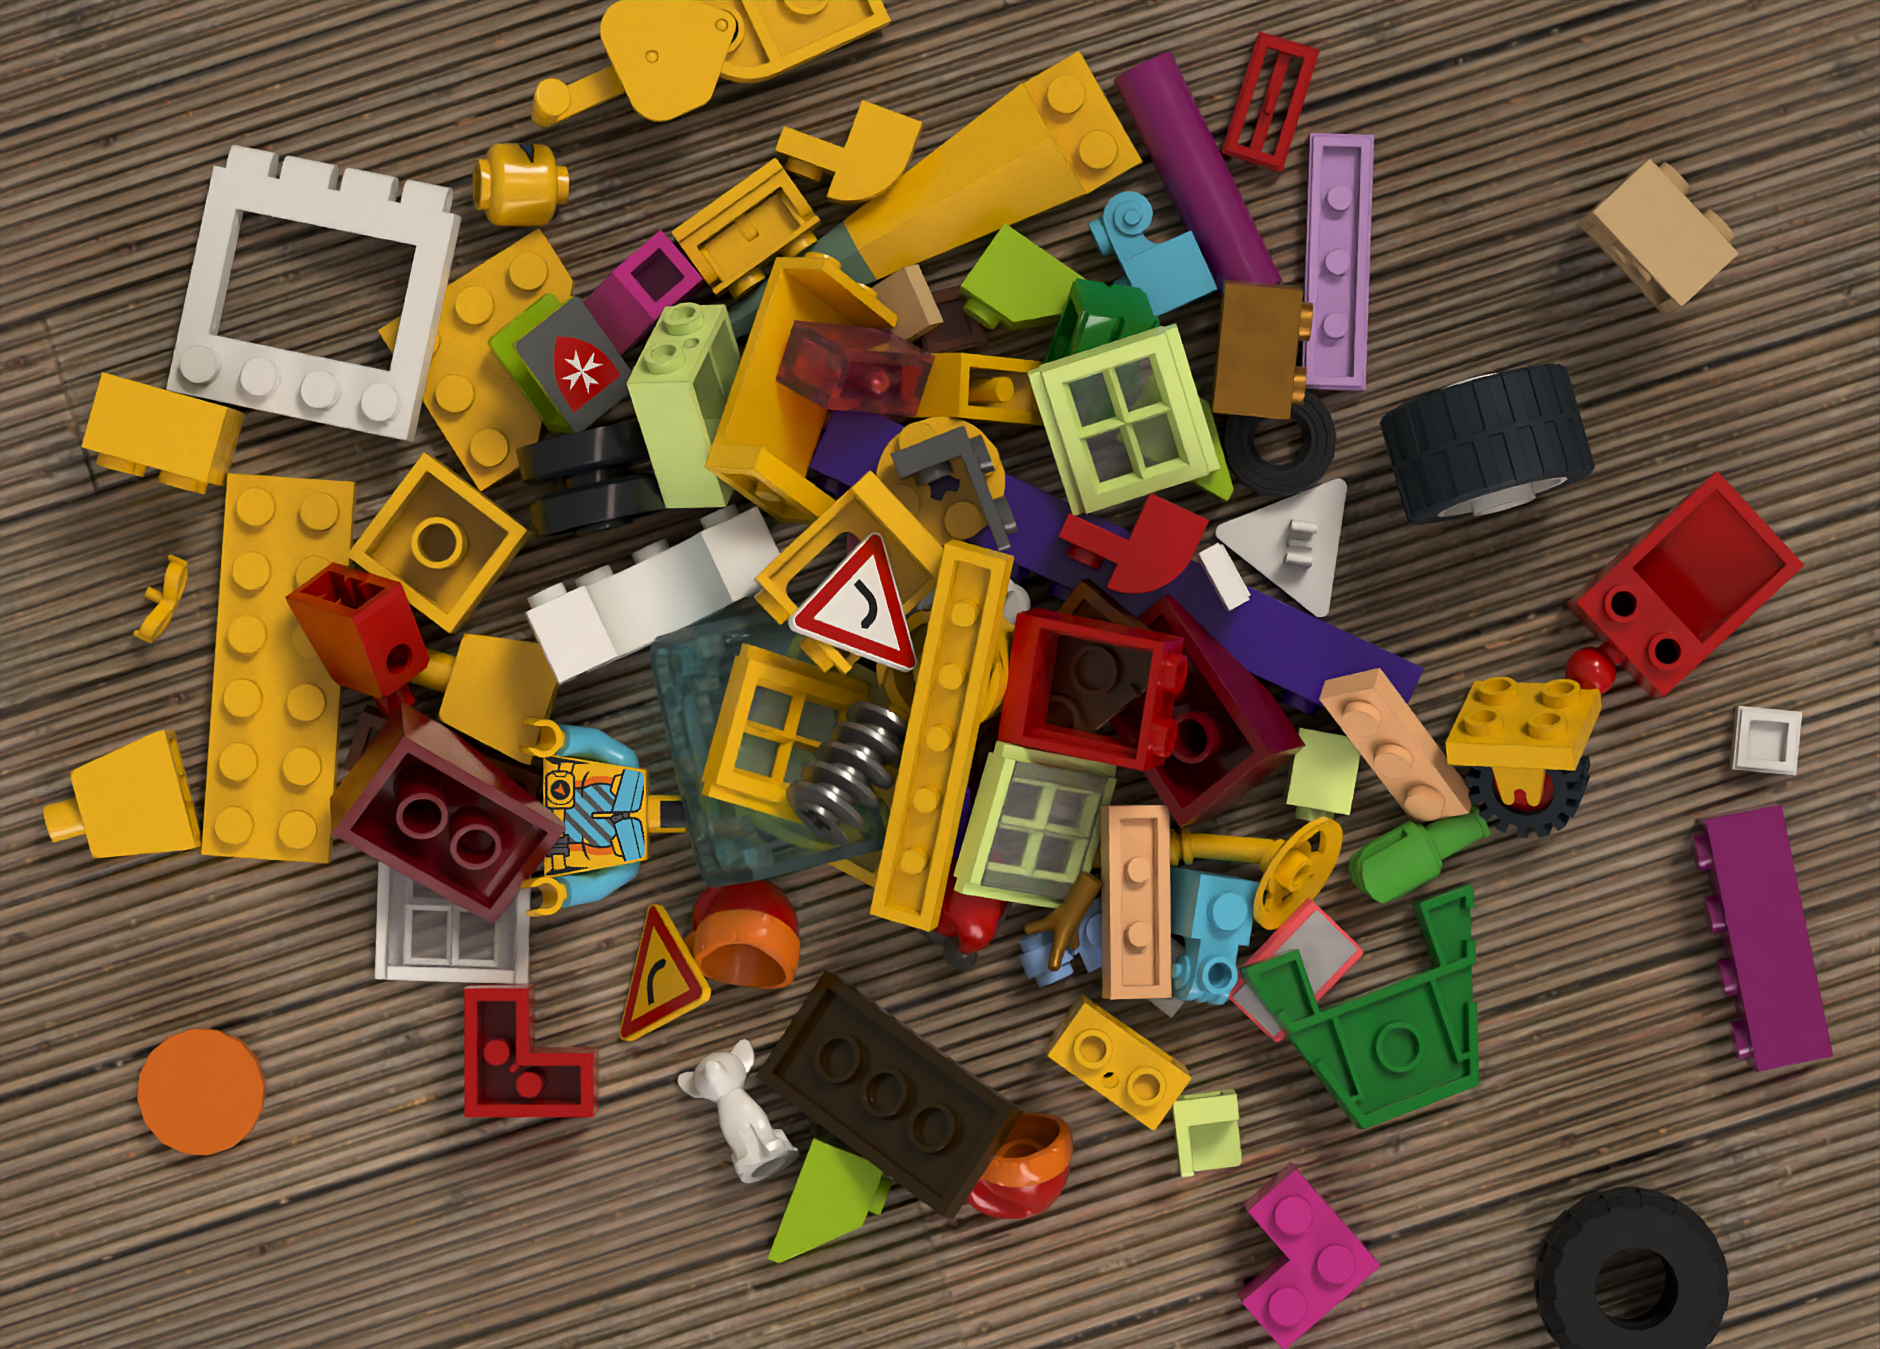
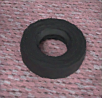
(1287, 478)

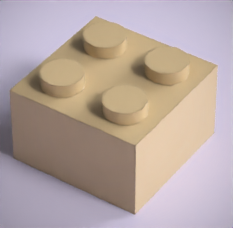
(1660, 235)

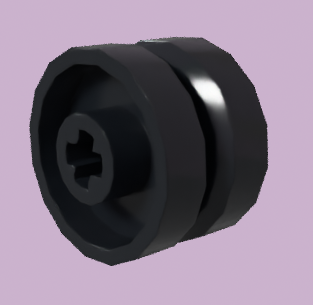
(595, 489)

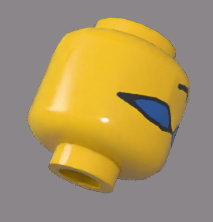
(519, 184)

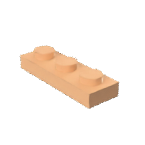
(1396, 746)
(1135, 901)

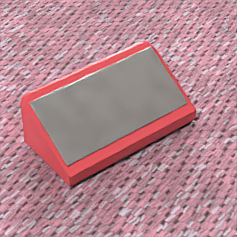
(1324, 952)

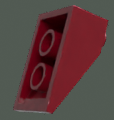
(1226, 722)
(443, 815)

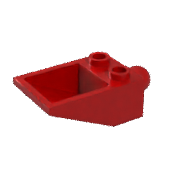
(1688, 583)

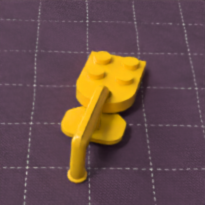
(676, 50)

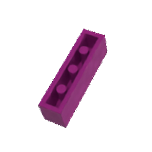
(1762, 936)

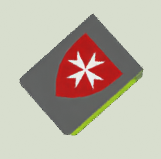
(562, 363)

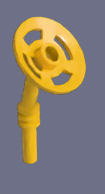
(1285, 864)

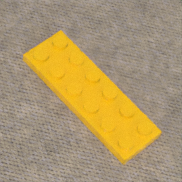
(271, 695)

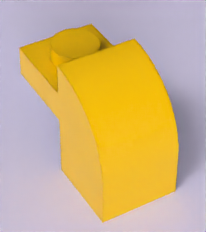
(867, 166)

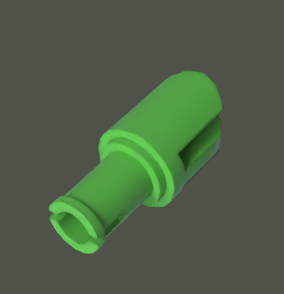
(1412, 854)

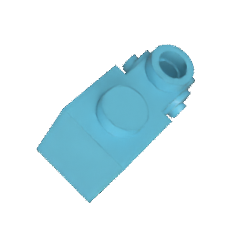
(1168, 272)
(1214, 919)

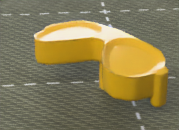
(167, 601)

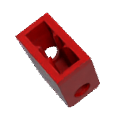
(362, 632)

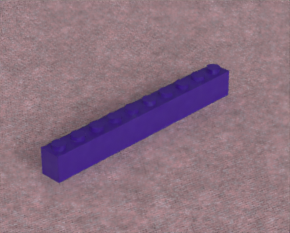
(1262, 633)

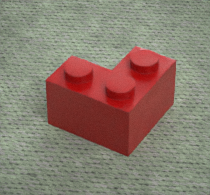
(507, 1071)

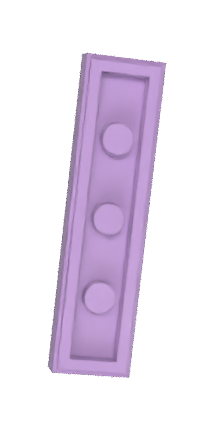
(1338, 259)

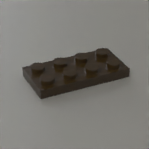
(889, 1094)

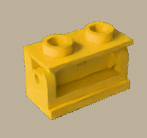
(748, 231)

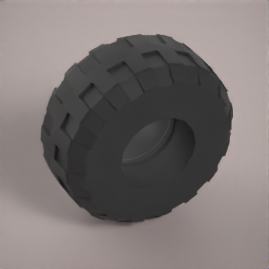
(1614, 1221)

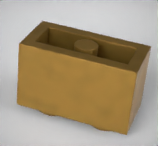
(1259, 349)

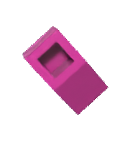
(639, 289)

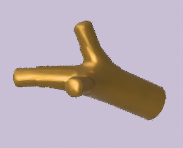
(1067, 918)

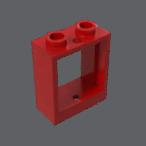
(1031, 681)

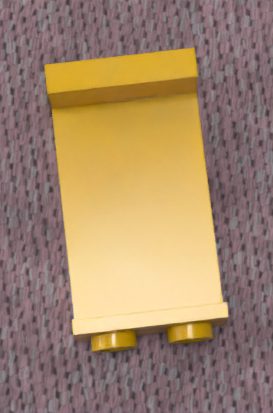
(765, 426)

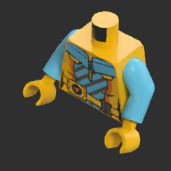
(606, 812)

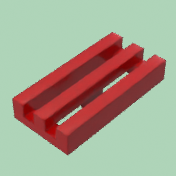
(1254, 154)

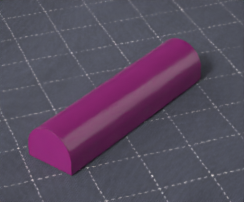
(1195, 172)

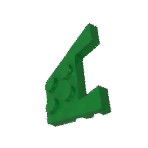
(1395, 1042)

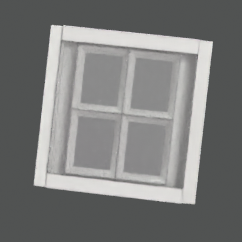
(437, 940)

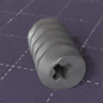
(847, 769)

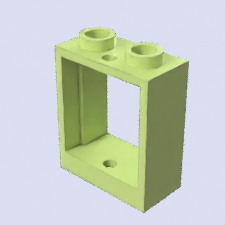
(680, 399)

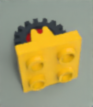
(1525, 750)

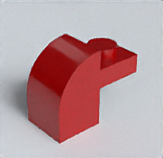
(1150, 557)

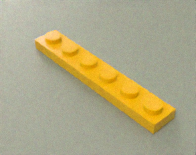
(941, 734)

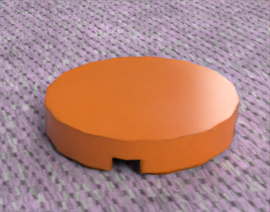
(201, 1091)

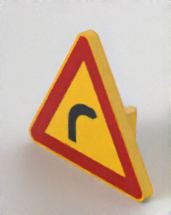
(663, 980)

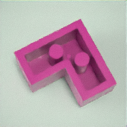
(1318, 1261)

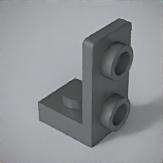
(931, 462)

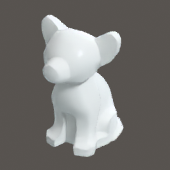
(756, 1146)

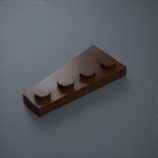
(1089, 677)

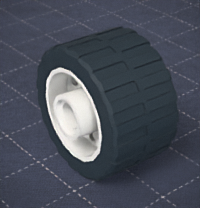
(1487, 444)

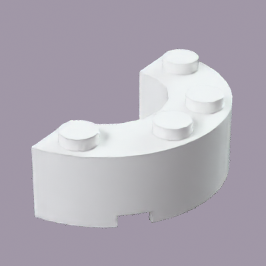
(658, 595)

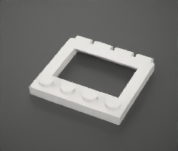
(298, 382)

